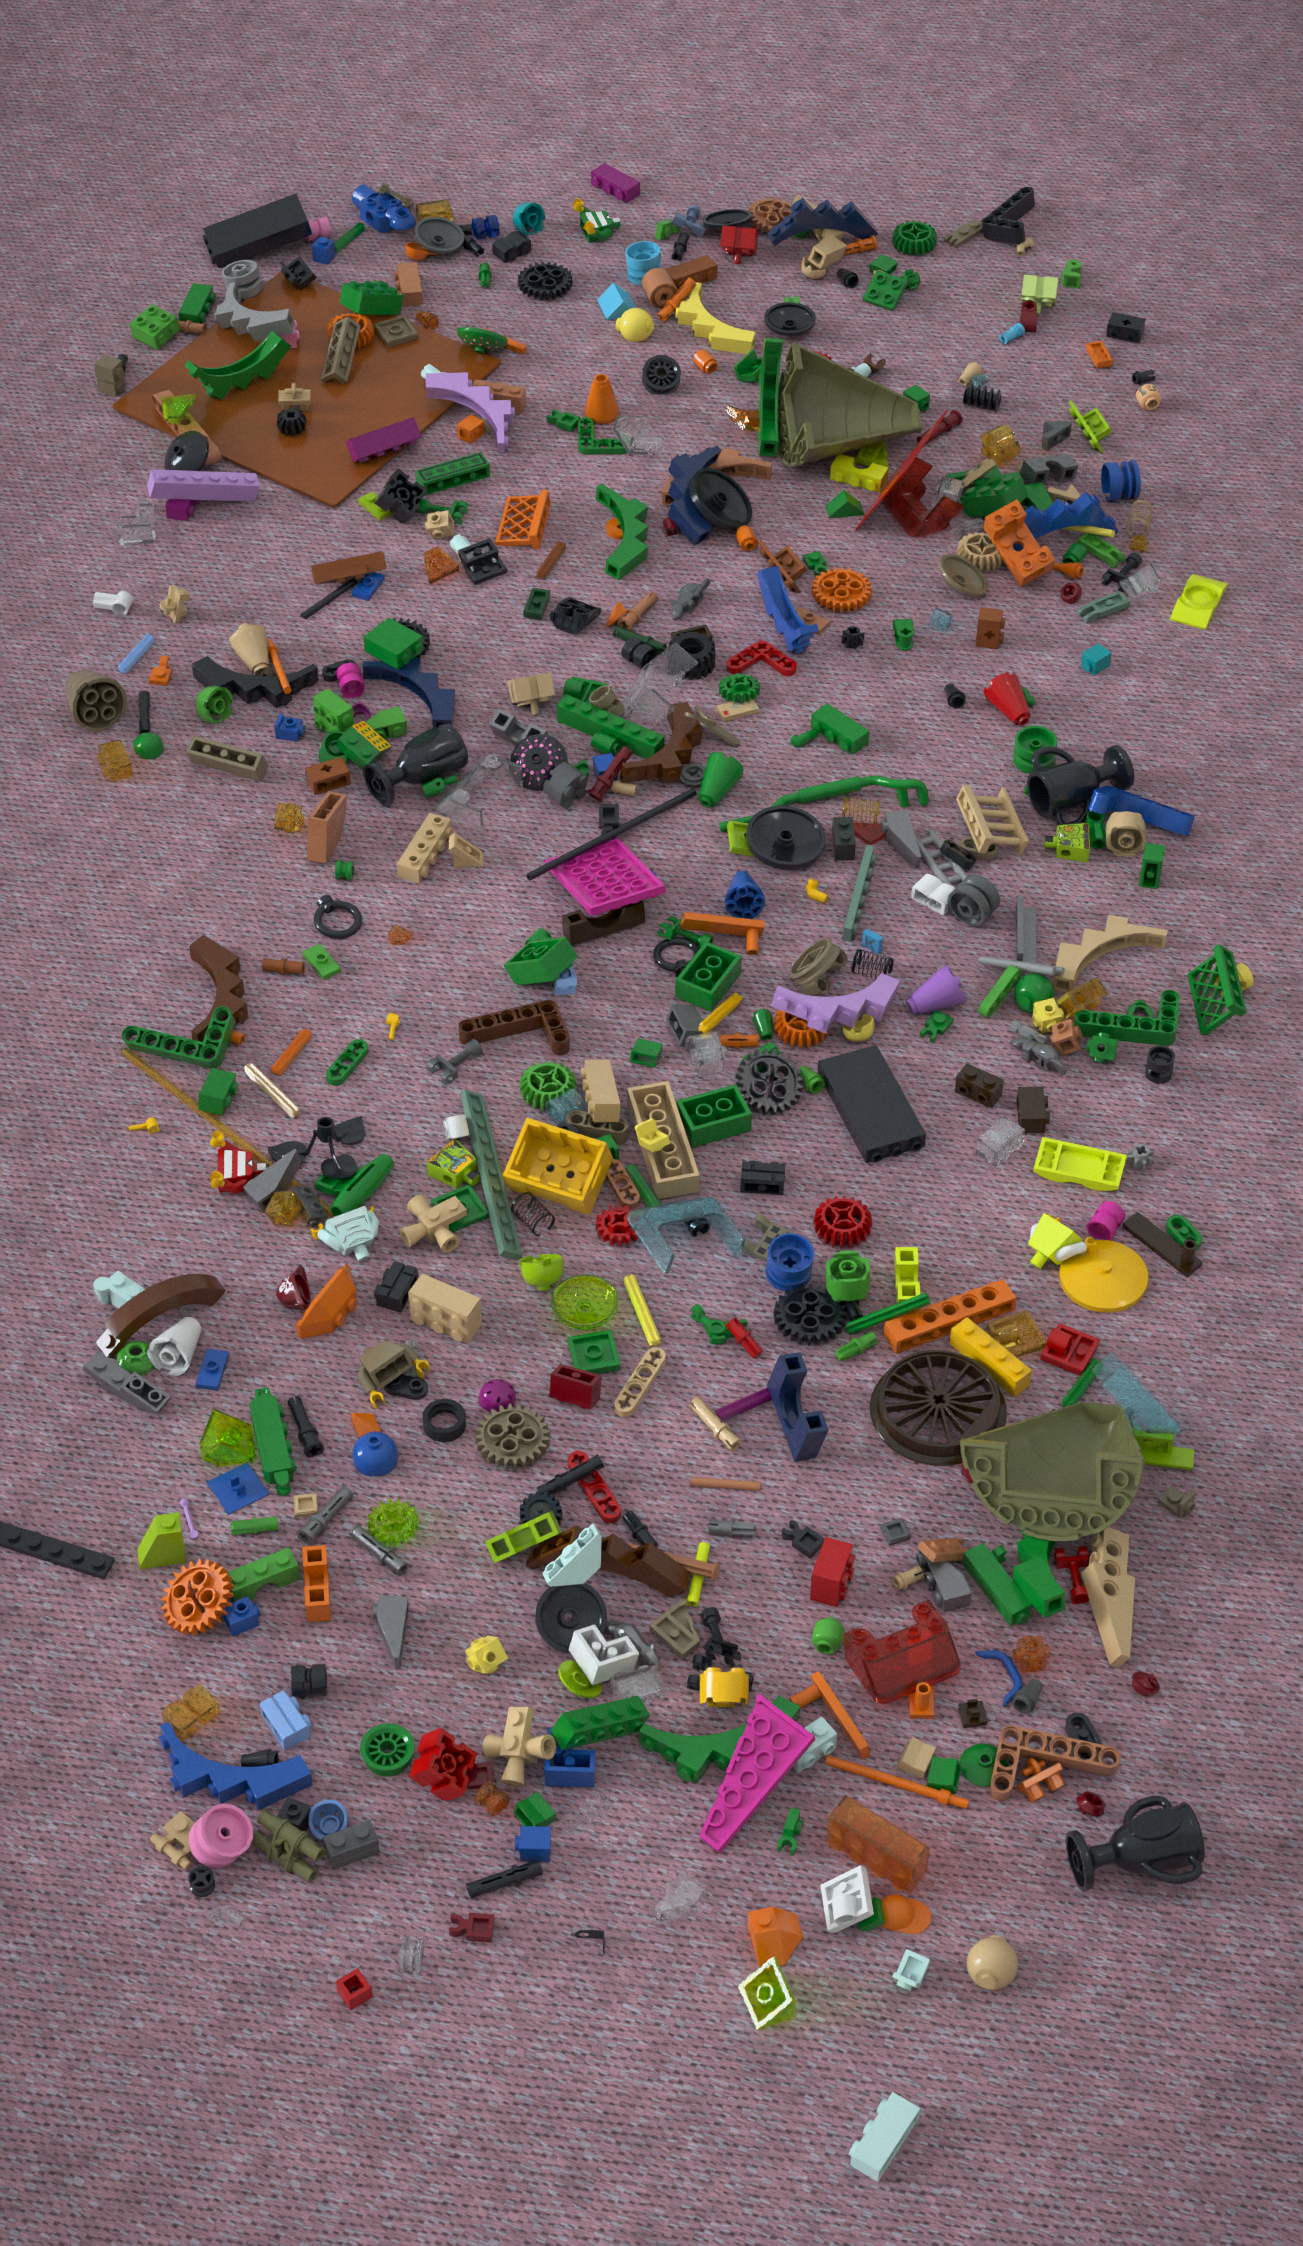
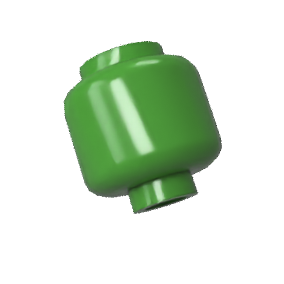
(828, 1635)

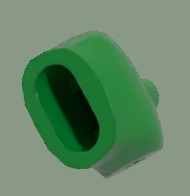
(431, 788)

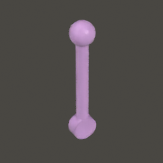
(193, 1533)

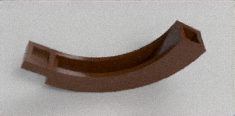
(155, 1301)

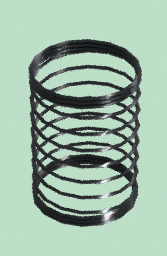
(860, 960)
(528, 1207)

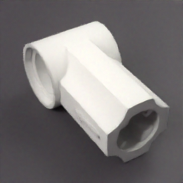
(117, 603)

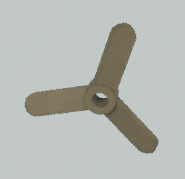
(711, 725)

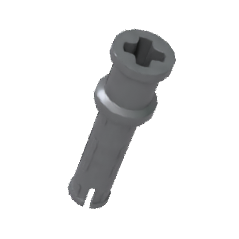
(319, 1521)

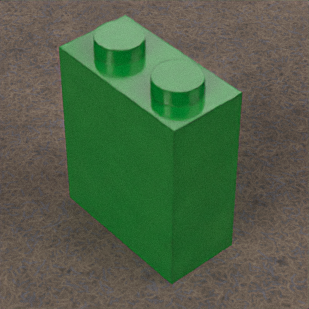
(393, 643)

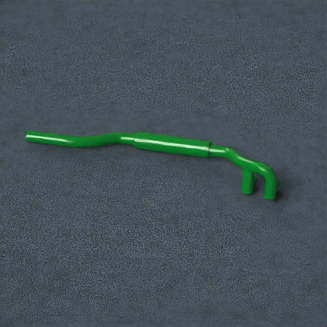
(848, 786)

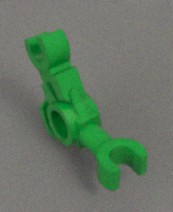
(715, 1328)

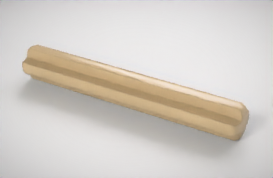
(272, 1090)

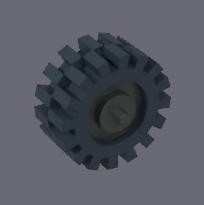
(539, 1505)

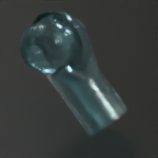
(979, 379)

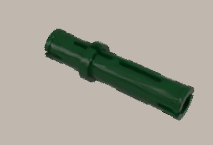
(625, 634)

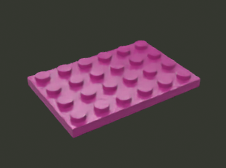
(607, 878)

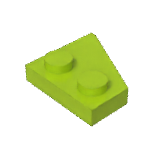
(873, 454)

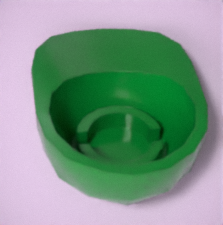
(329, 747)

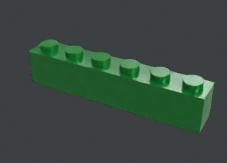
(592, 719)

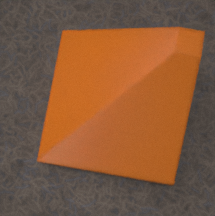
(618, 611)
(364, 1423)

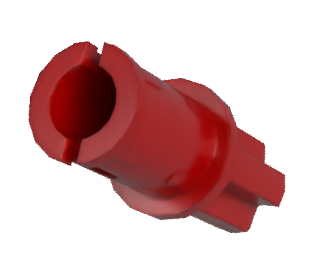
(744, 1337)

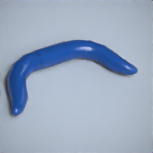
(1010, 1667)

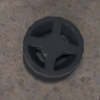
(201, 1875)

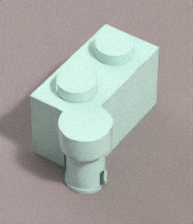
(116, 1289)

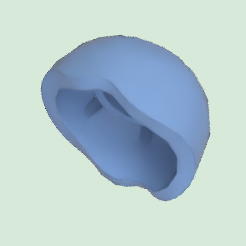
(330, 1822)

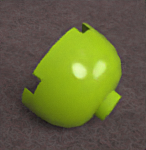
(542, 1270)

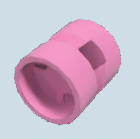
(319, 228)

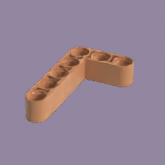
(1048, 1742)

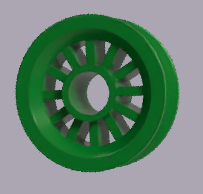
(383, 1738)

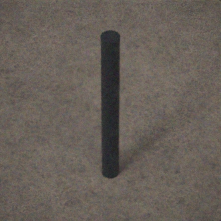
(326, 600)

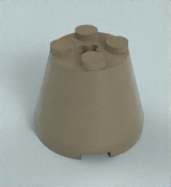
(95, 699)

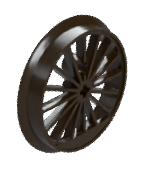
(935, 1404)

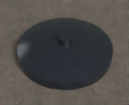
(720, 499)
(785, 837)

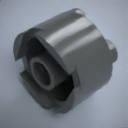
(566, 785)

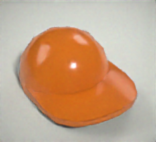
(416, 251)
(905, 1914)

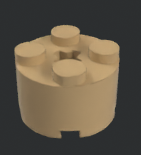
(1125, 833)

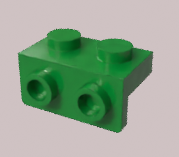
(748, 367)

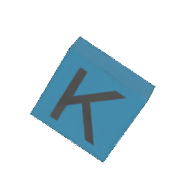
(872, 941)

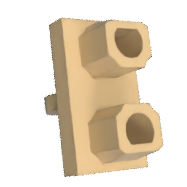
(294, 396)
(173, 605)

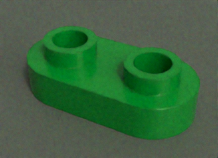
(1186, 1230)

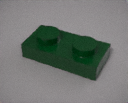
(536, 603)

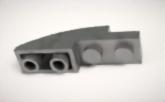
(124, 1385)

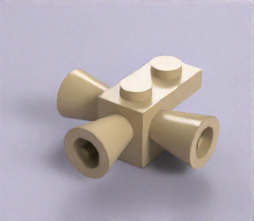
(433, 1222)
(518, 1745)

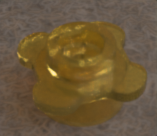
(1139, 543)

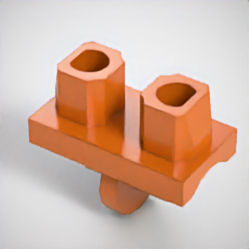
(1050, 1776)

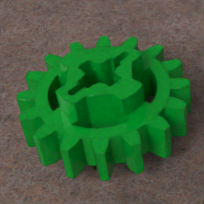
(739, 688)

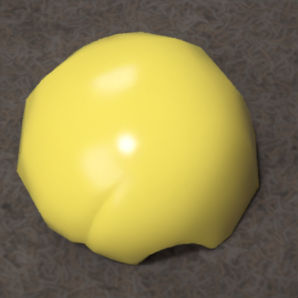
(862, 1030)

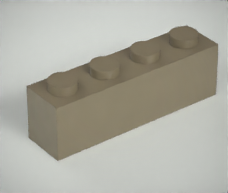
(227, 758)

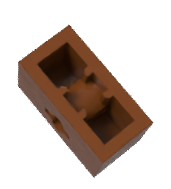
(989, 628)
(327, 775)

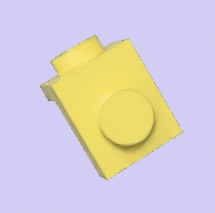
(650, 1136)

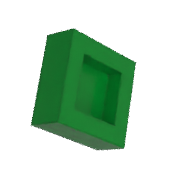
(874, 1920)

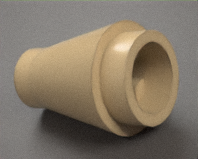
(971, 370)

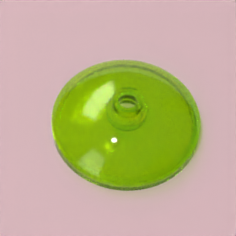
(583, 1293)

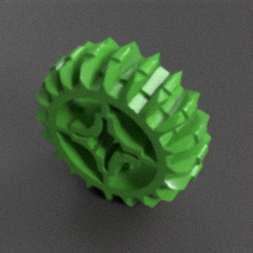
(547, 1081)

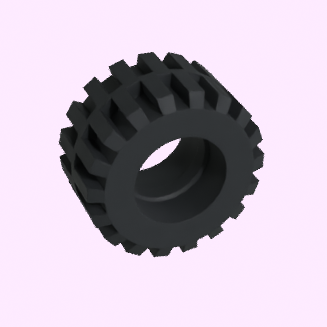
(701, 649)

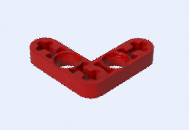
(765, 655)

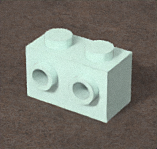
(823, 1745)

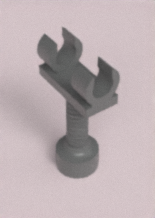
(450, 1072)

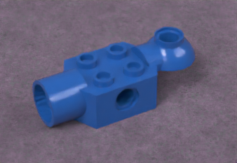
(381, 210)

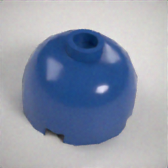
(375, 1454)

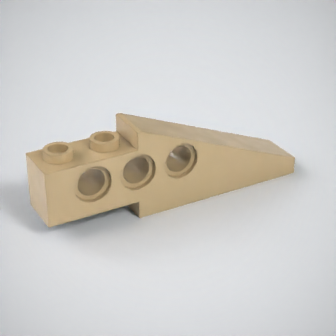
(1111, 1592)

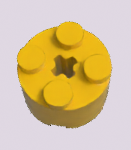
(724, 1688)

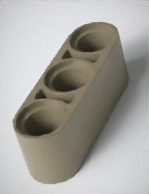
(586, 1127)

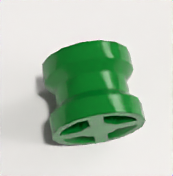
(344, 870)

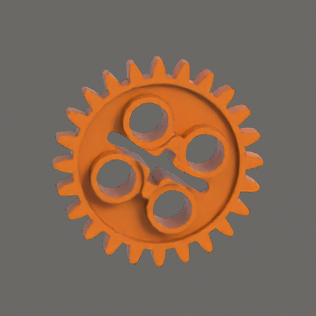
(841, 589)
(212, 1592)

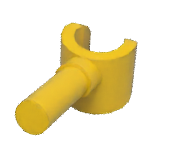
(393, 1020)
(151, 1124)

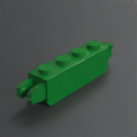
(271, 1440)

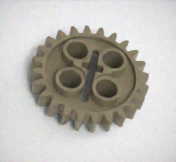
(512, 1437)

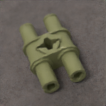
(287, 1845)

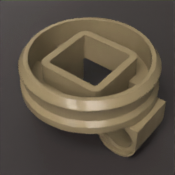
(812, 964)

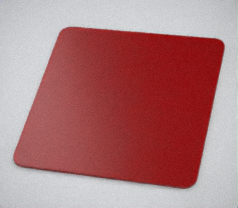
(901, 470)

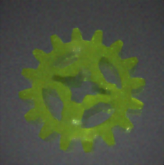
(393, 1521)

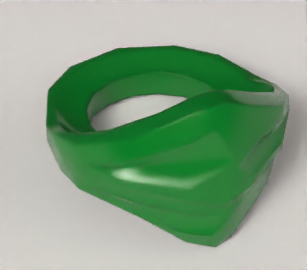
(1140, 1004)

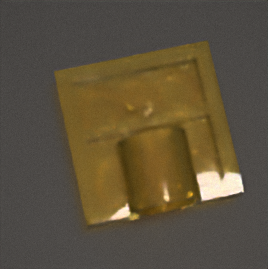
(1017, 1333)

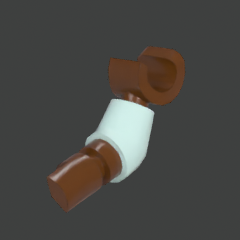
(868, 366)

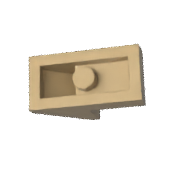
(1069, 496)
(464, 852)

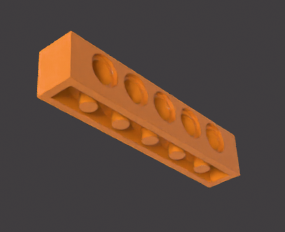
(939, 1318)

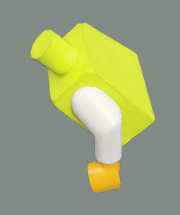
(1056, 1242)

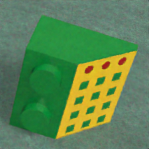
(362, 744)

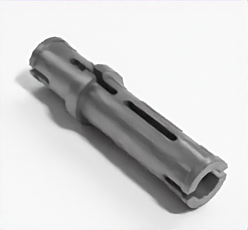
(385, 1555)

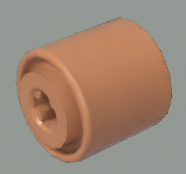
(658, 286)

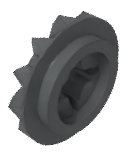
(691, 770)

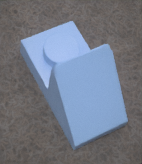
(566, 983)

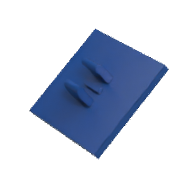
(237, 1488)

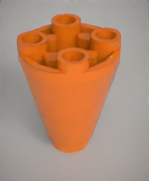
(601, 401)

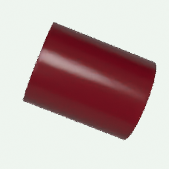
(670, 527)

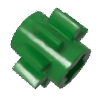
(912, 278)

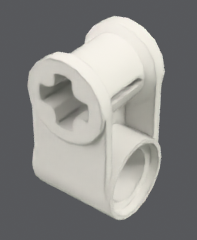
(456, 1127)

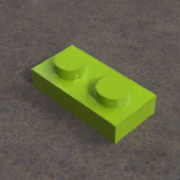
(367, 501)

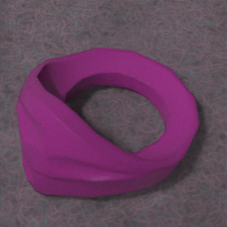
(360, 708)

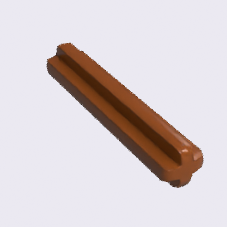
(551, 560)

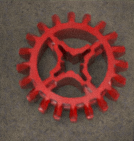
(843, 1228)

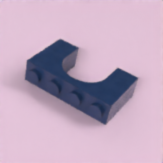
(802, 1430)

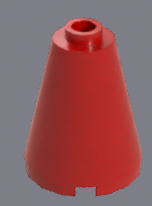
(1008, 698)

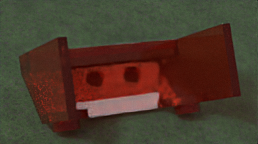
(909, 511)

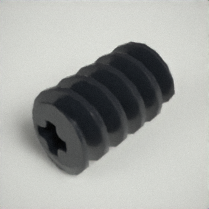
(982, 397)

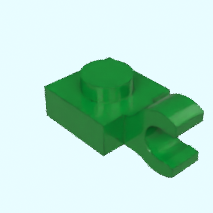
(792, 1826)

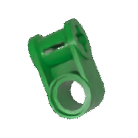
(903, 633)

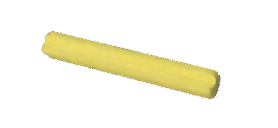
(642, 1310)

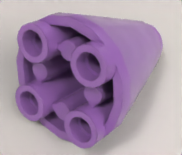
(937, 993)

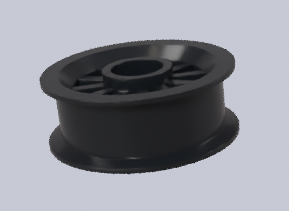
(657, 365)

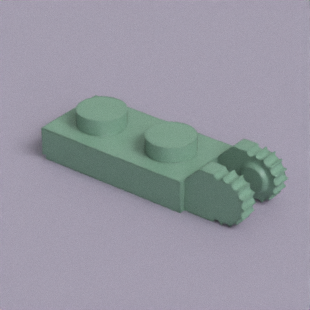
(1103, 606)

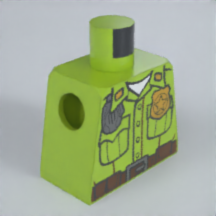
(1070, 842)

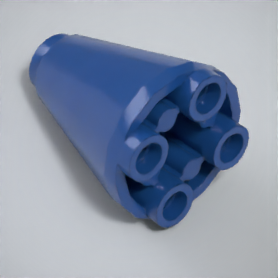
(744, 896)

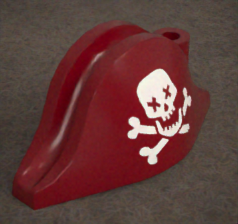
(294, 1290)

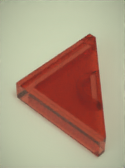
(868, 832)

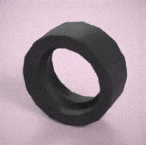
(444, 1434)

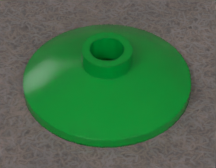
(974, 1769)

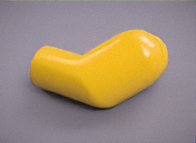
(814, 893)

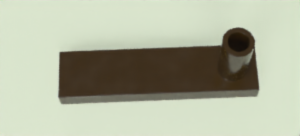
(1178, 1256)

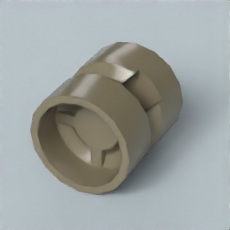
(606, 699)

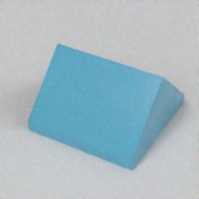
(615, 302)

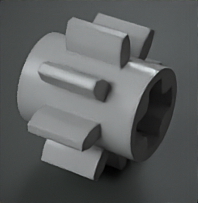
(1140, 1156)

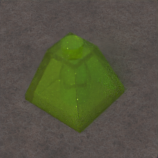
(176, 407)
(227, 1440)

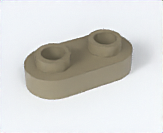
(968, 844)

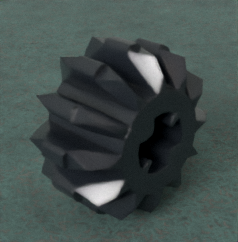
(291, 421)

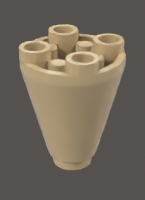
(251, 647)

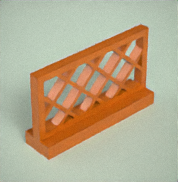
(537, 520)

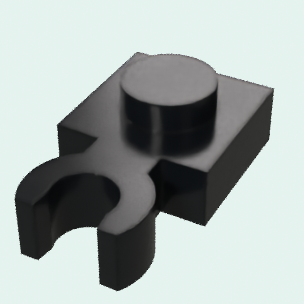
(805, 1540)

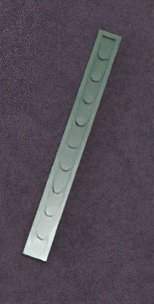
(491, 1175)

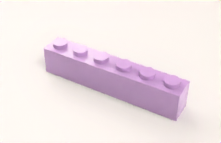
(203, 485)

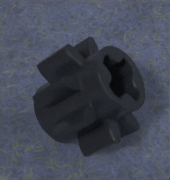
(852, 637)

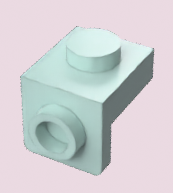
(911, 1970)

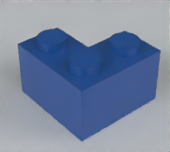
(570, 1767)

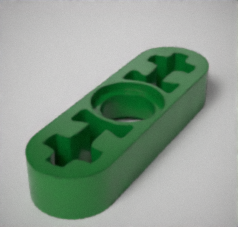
(347, 1055)

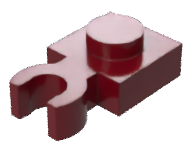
(477, 1927)

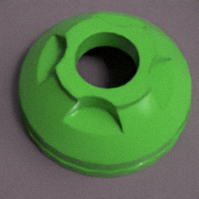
(139, 1363)

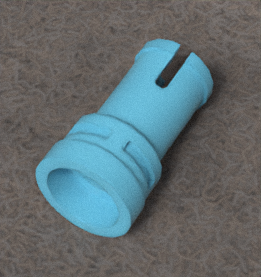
(1015, 332)

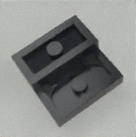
(481, 561)

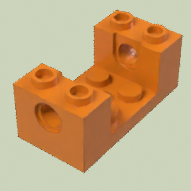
(1007, 528)

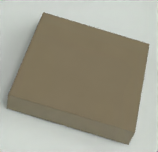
(396, 331)

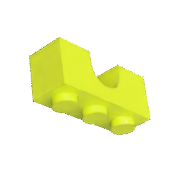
(871, 478)
(906, 1273)

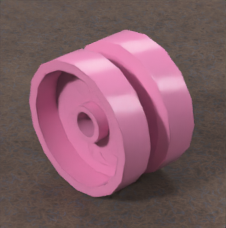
(220, 1836)

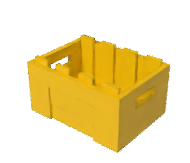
(548, 1145)

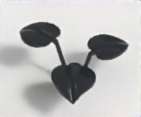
(346, 1132)

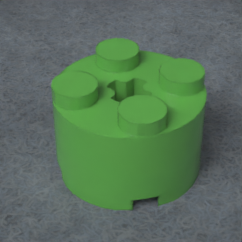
(848, 1276)

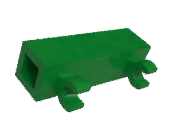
(996, 1583)

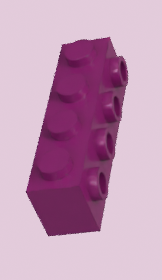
(383, 439)

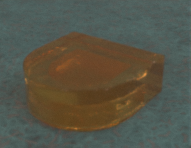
(398, 935)

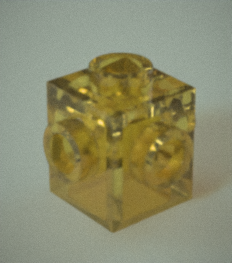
(288, 817)
(283, 1208)

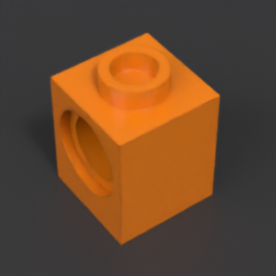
(470, 429)

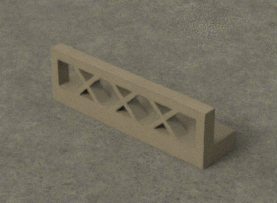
(341, 350)

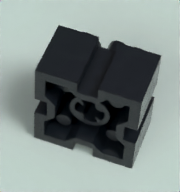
(400, 496)

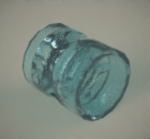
(560, 1107)

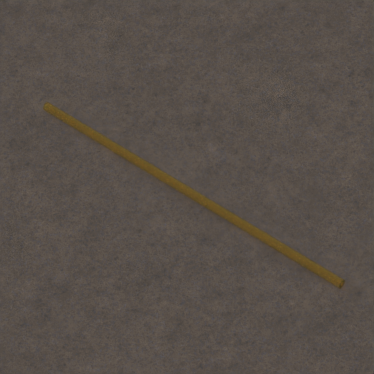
(207, 1116)

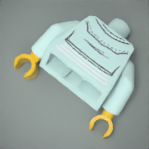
(350, 1232)

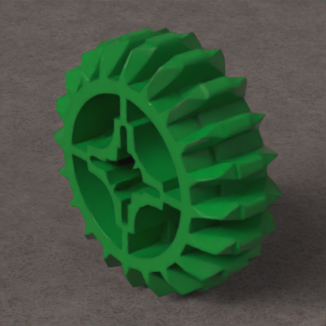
(914, 238)

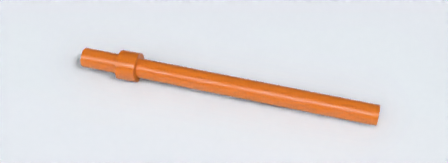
(273, 653)
(943, 1796)

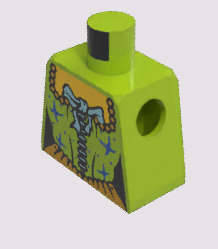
(453, 1165)

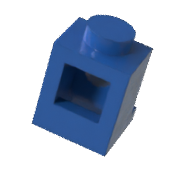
(289, 728)

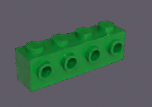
(600, 1722)

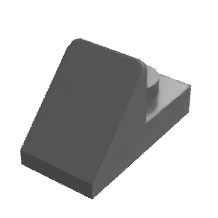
(1054, 433)

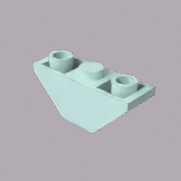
(577, 1560)

